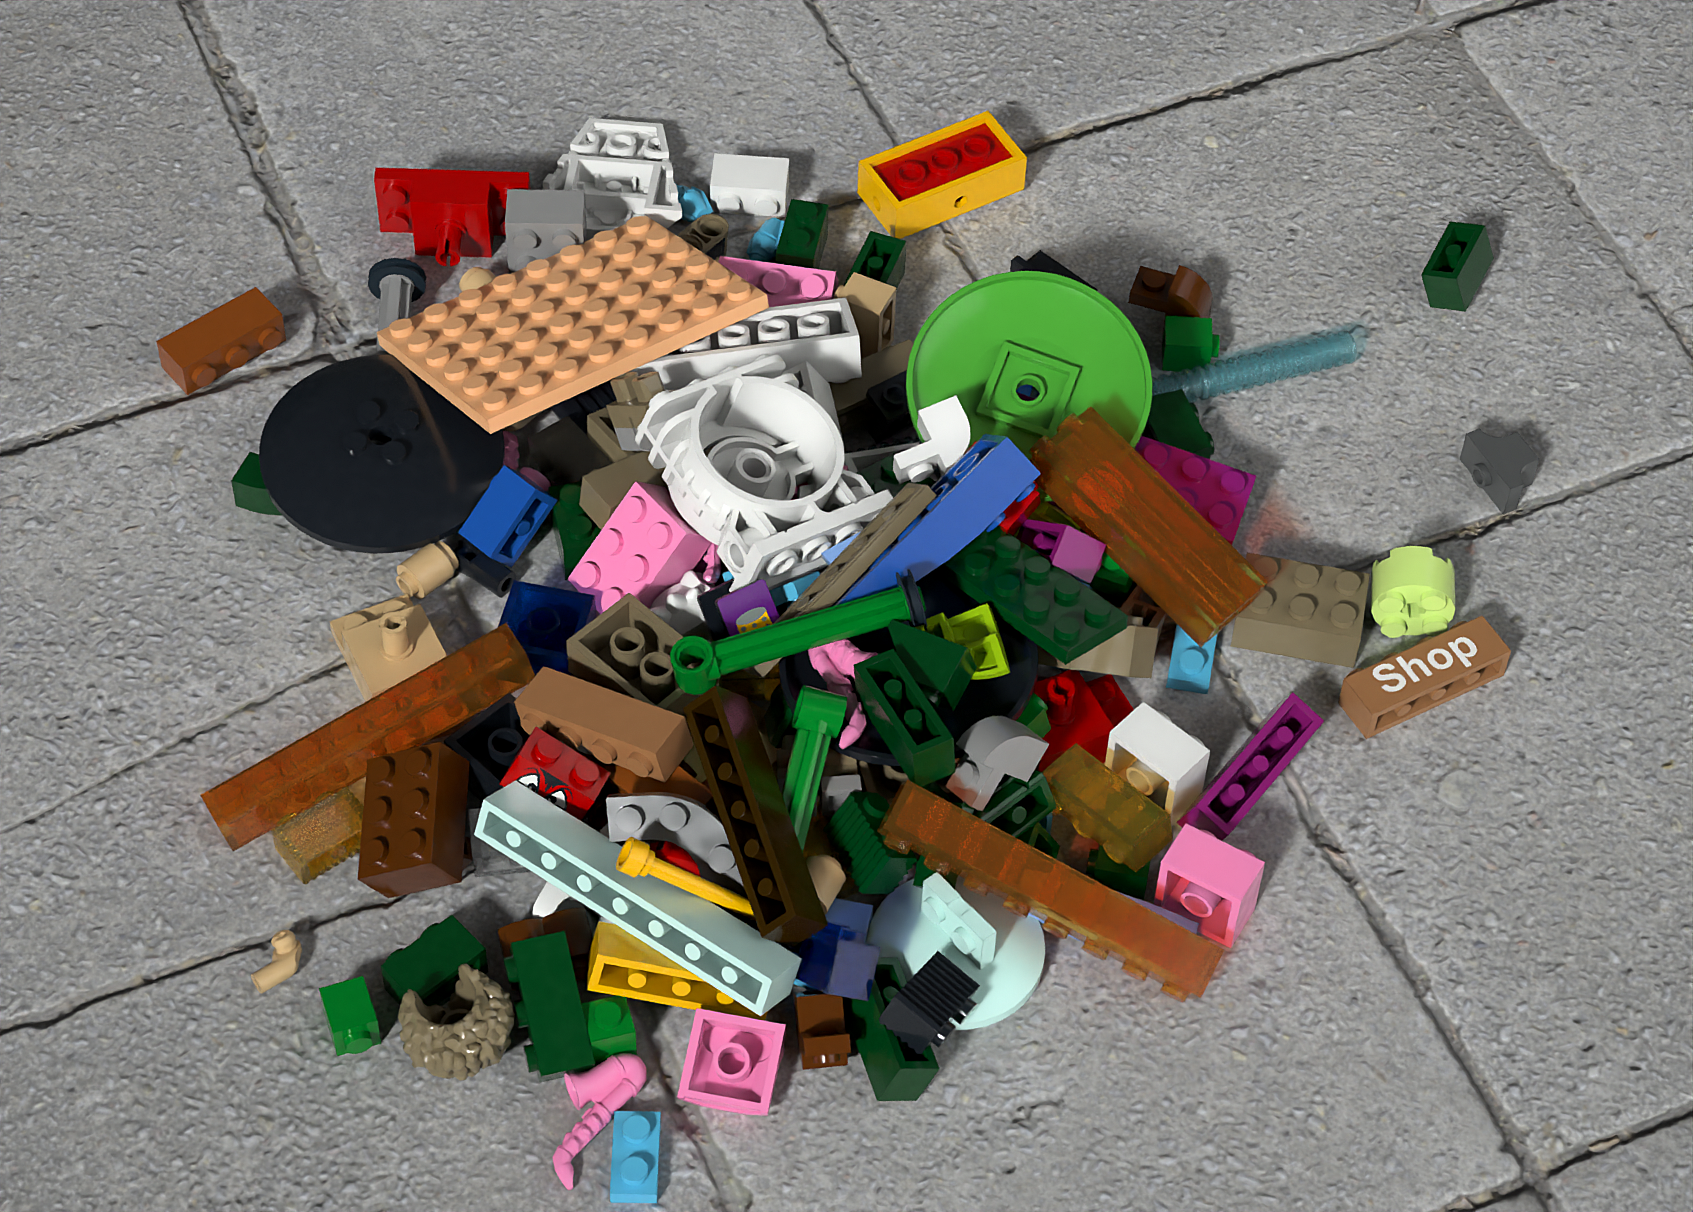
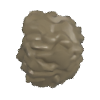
(462, 1036)

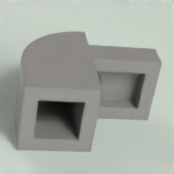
(991, 750)

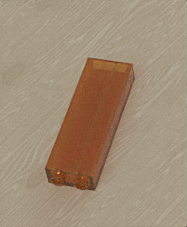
(1145, 525)

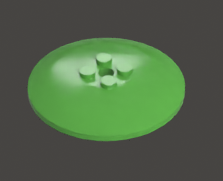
(1037, 334)

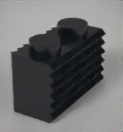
(929, 1003)

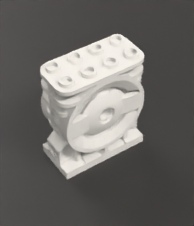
(743, 490)

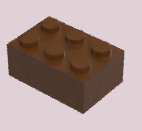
(414, 820)

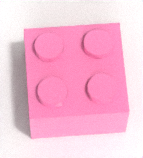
(1209, 883)

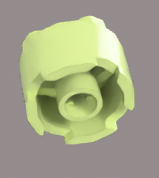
(1413, 592)

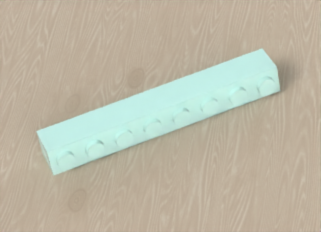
(654, 911)

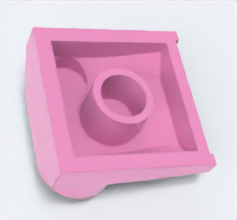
(732, 1063)

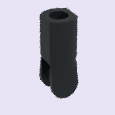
(483, 569)

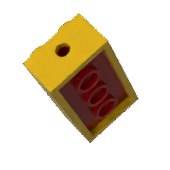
(941, 175)

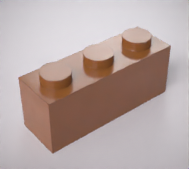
(221, 340)

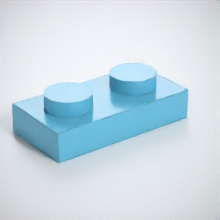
(1190, 663)
(635, 1157)

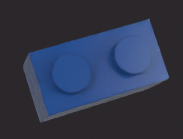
(507, 516)

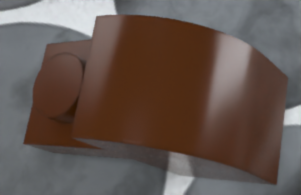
(1175, 295)
(821, 1029)

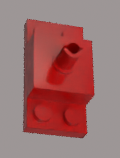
(446, 209)
(1080, 713)

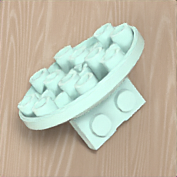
(971, 931)

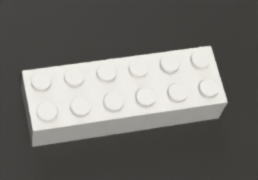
(800, 332)

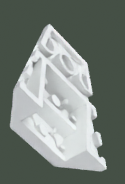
(622, 172)

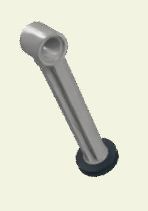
(396, 285)

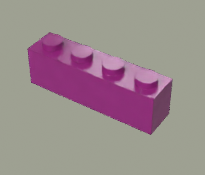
(1253, 768)

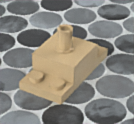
(388, 646)

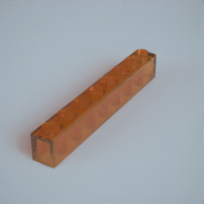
(385, 724)
(1050, 891)

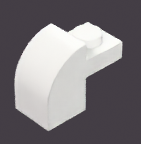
(945, 442)

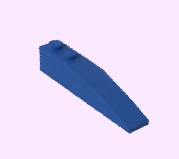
(966, 504)

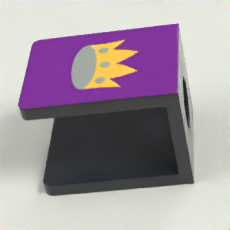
(738, 610)

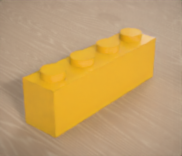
(632, 969)

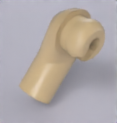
(284, 962)

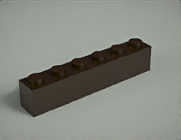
(754, 817)

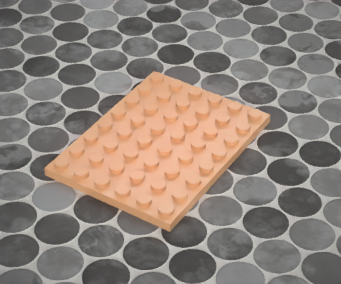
(570, 322)

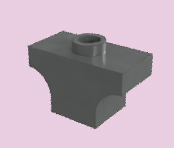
(1500, 466)

